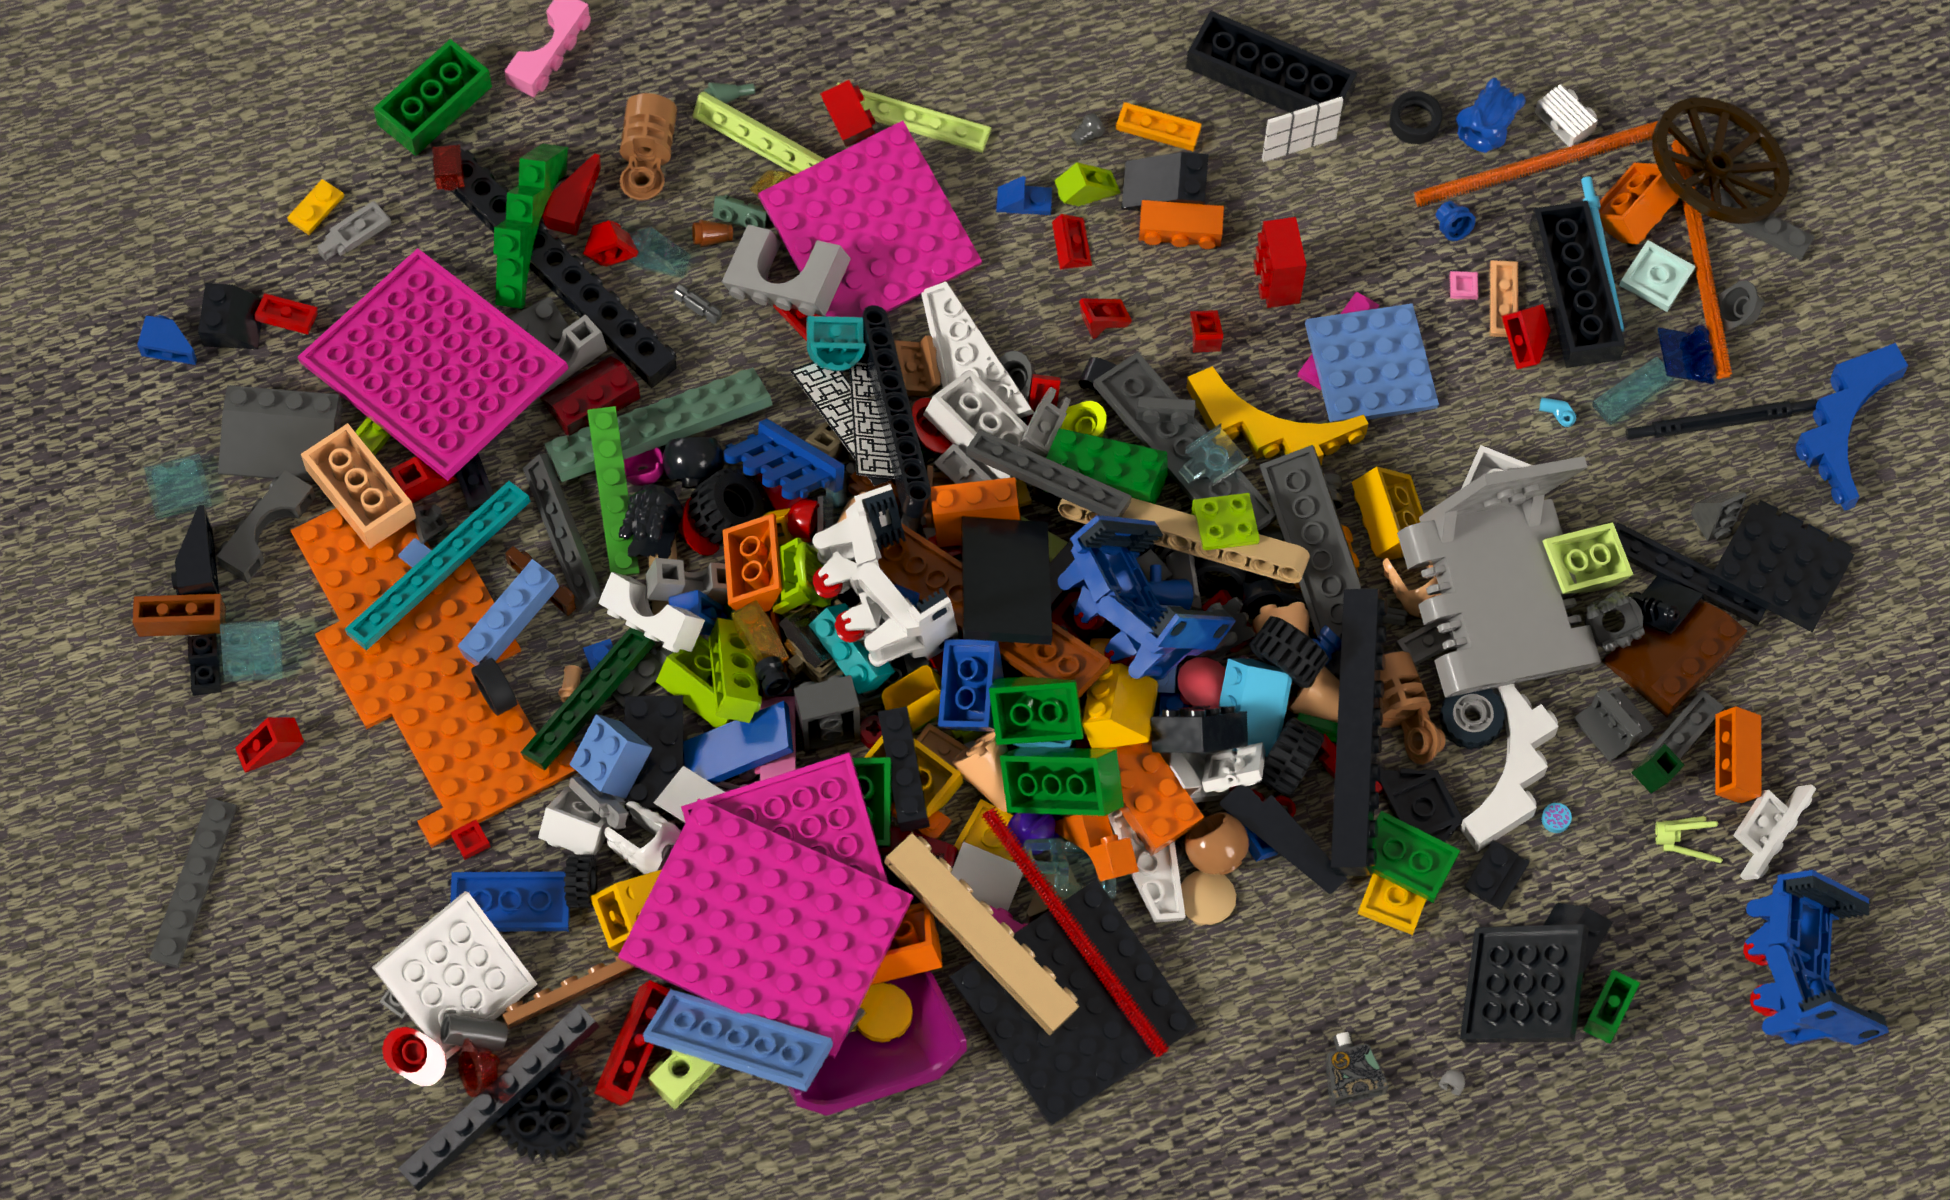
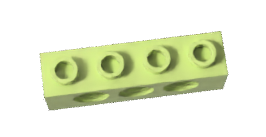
(678, 1088)

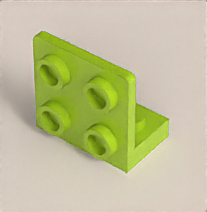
(1225, 521)

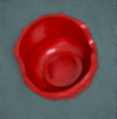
(803, 519)

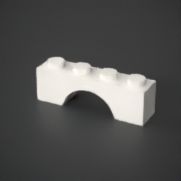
(673, 625)

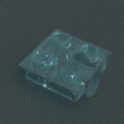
(251, 651)

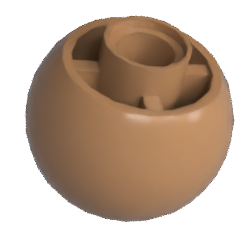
(1217, 844)

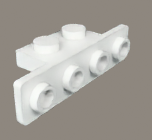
(1767, 827)

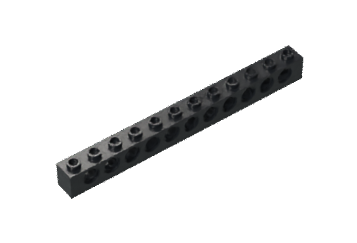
(649, 368)

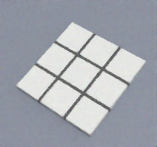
(1302, 129)

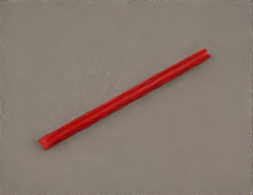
(1075, 933)

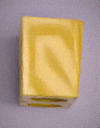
(918, 692)

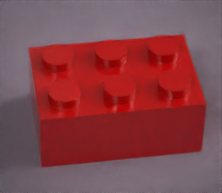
(1280, 262)

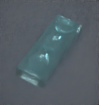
(1632, 391)

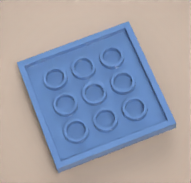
(1371, 363)

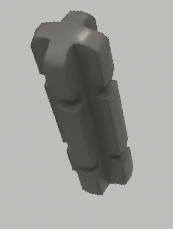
(697, 303)

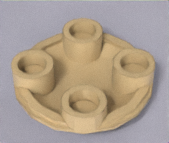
(1208, 897)

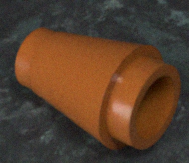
(711, 233)

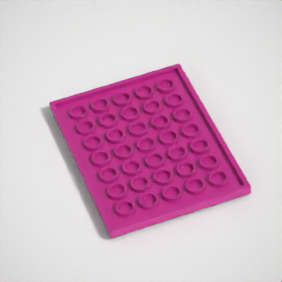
(433, 363)
(765, 925)

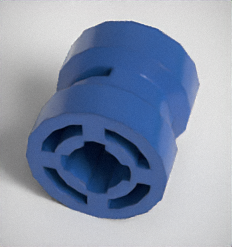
(1328, 642)

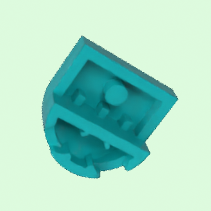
(835, 341)

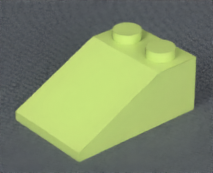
(1592, 556)

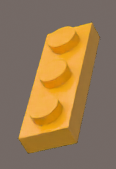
(1158, 126)

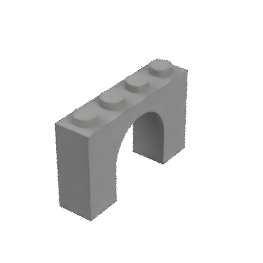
(808, 292)

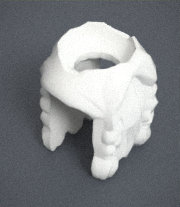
(651, 856)

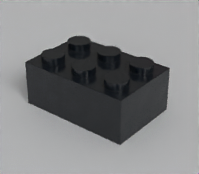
(1199, 729)

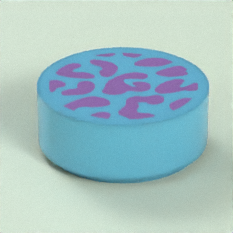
(1556, 817)

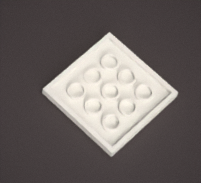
(455, 968)

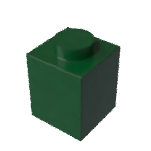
(1658, 768)

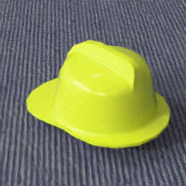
(1086, 418)

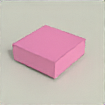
(1463, 285)

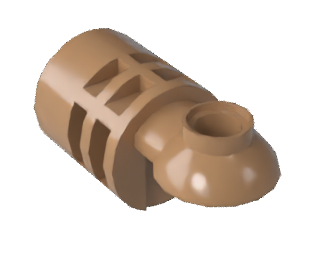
(646, 144)
(1408, 705)

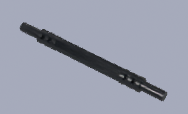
(1721, 419)

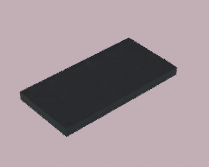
(1006, 581)

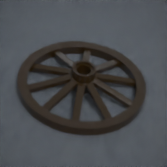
(1717, 166)

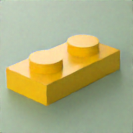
(315, 207)

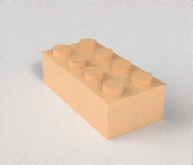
(358, 486)

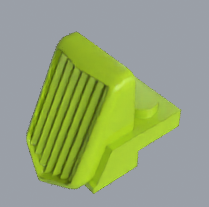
(797, 569)

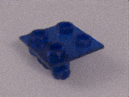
(1688, 354)

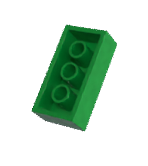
(432, 97)
(1118, 464)
(1062, 781)

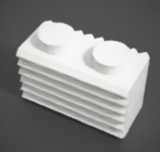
(1566, 115)

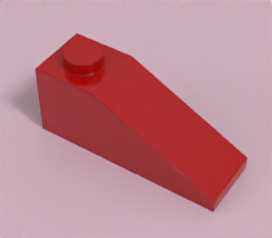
(570, 199)

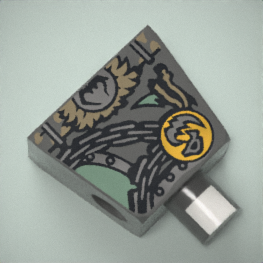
(1353, 1072)

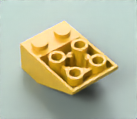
(620, 907)

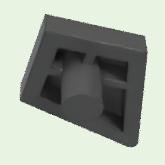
(429, 522)

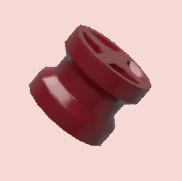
(870, 738)

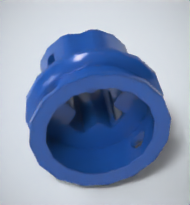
(1455, 220)

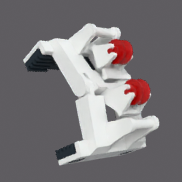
(903, 628)

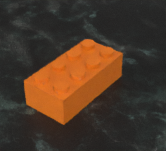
(1154, 798)

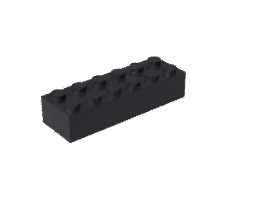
(1266, 66)
(1577, 284)

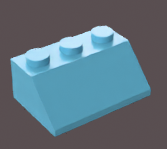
(1262, 693)

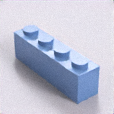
(509, 614)

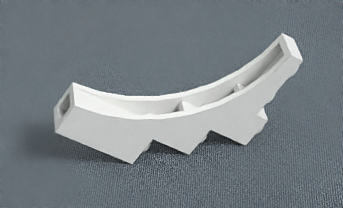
(1509, 803)

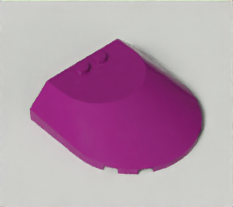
(875, 1069)

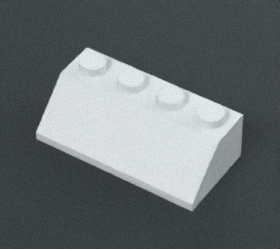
(970, 406)

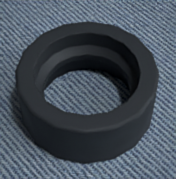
(1415, 135)
(1211, 584)
(494, 686)

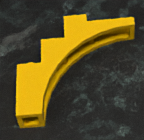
(1263, 431)

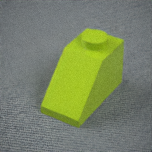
(1085, 184)

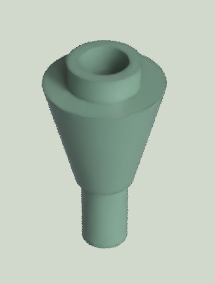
(729, 92)

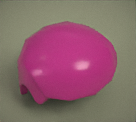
(652, 460)

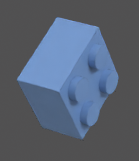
(610, 756)

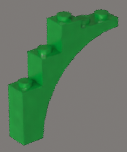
(515, 236)

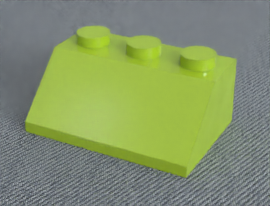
(691, 676)

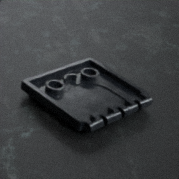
(1783, 565)

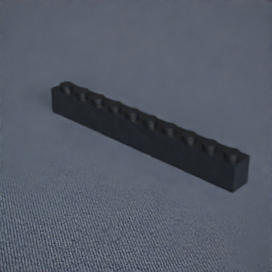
(1358, 733)

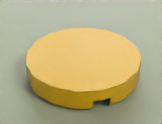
(887, 1013)

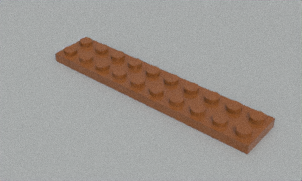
(927, 568)

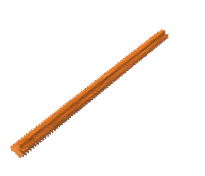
(1535, 163)
(1704, 276)

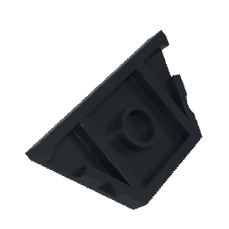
(1421, 801)

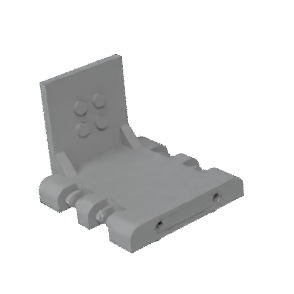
(1499, 581)

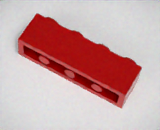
(630, 1049)

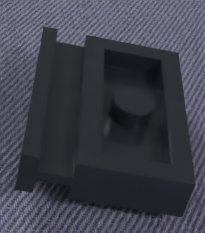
(1496, 875)

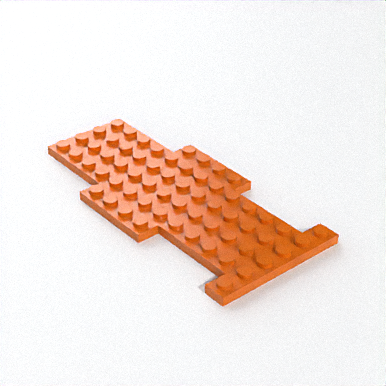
(424, 678)

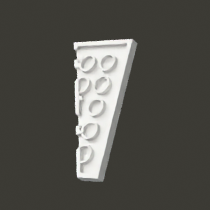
(964, 348)
(1157, 875)

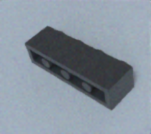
(905, 770)

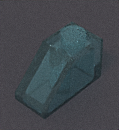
(658, 253)

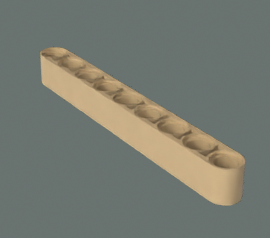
(1180, 532)

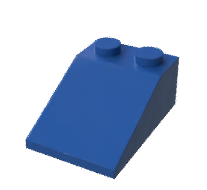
(965, 683)

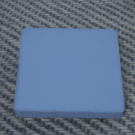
(414, 552)

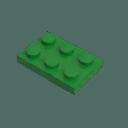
(1412, 857)

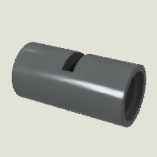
(482, 1032)

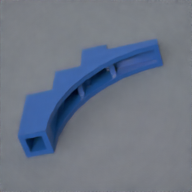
(1828, 444)

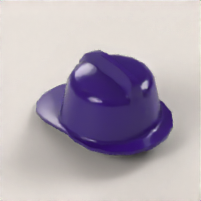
(1033, 827)

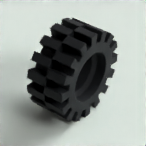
(580, 880)

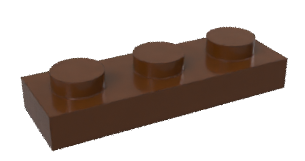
(562, 598)

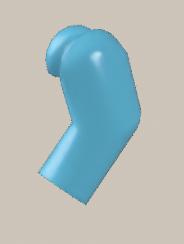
(1560, 410)

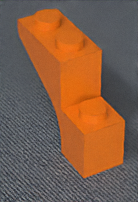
(1094, 835)

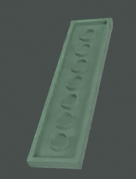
(665, 420)

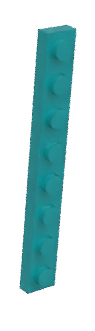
(437, 565)

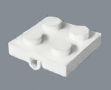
(1232, 769)

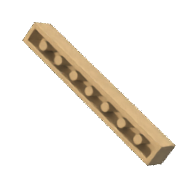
(981, 933)

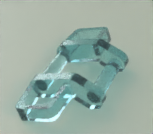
(1060, 867)

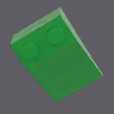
(1035, 710)

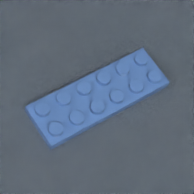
(738, 1040)

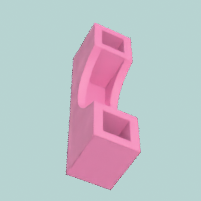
(531, 69)

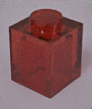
(448, 167)

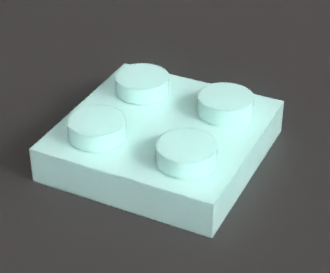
(1657, 276)

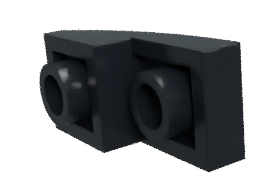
(204, 664)

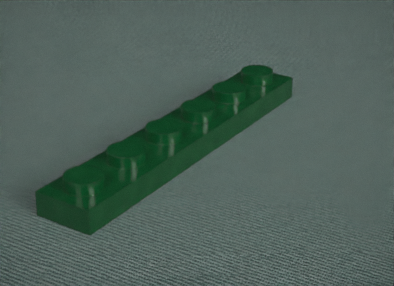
(587, 698)

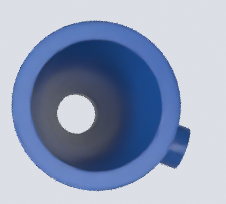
(1170, 592)

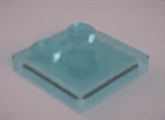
(178, 486)

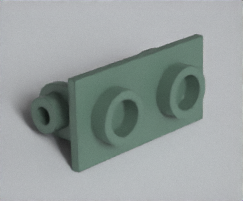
(735, 212)

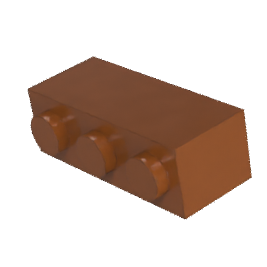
(178, 614)

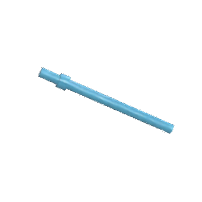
(1594, 204)

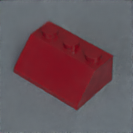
(598, 387)

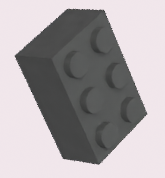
(827, 712)

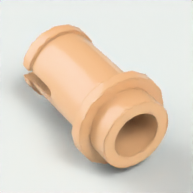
(571, 681)

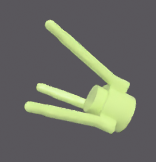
(1670, 832)

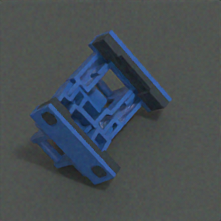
(1150, 636)
(1804, 999)

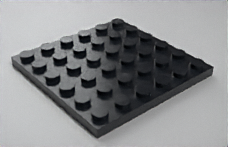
(1097, 1040)

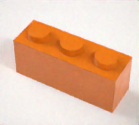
(1181, 224)
(1738, 755)

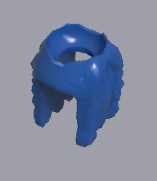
(1487, 121)

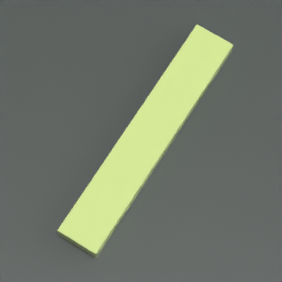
(927, 121)
(753, 134)

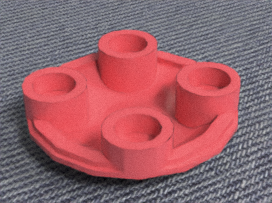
(1201, 682)

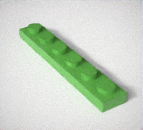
(611, 487)

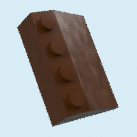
(1673, 666)

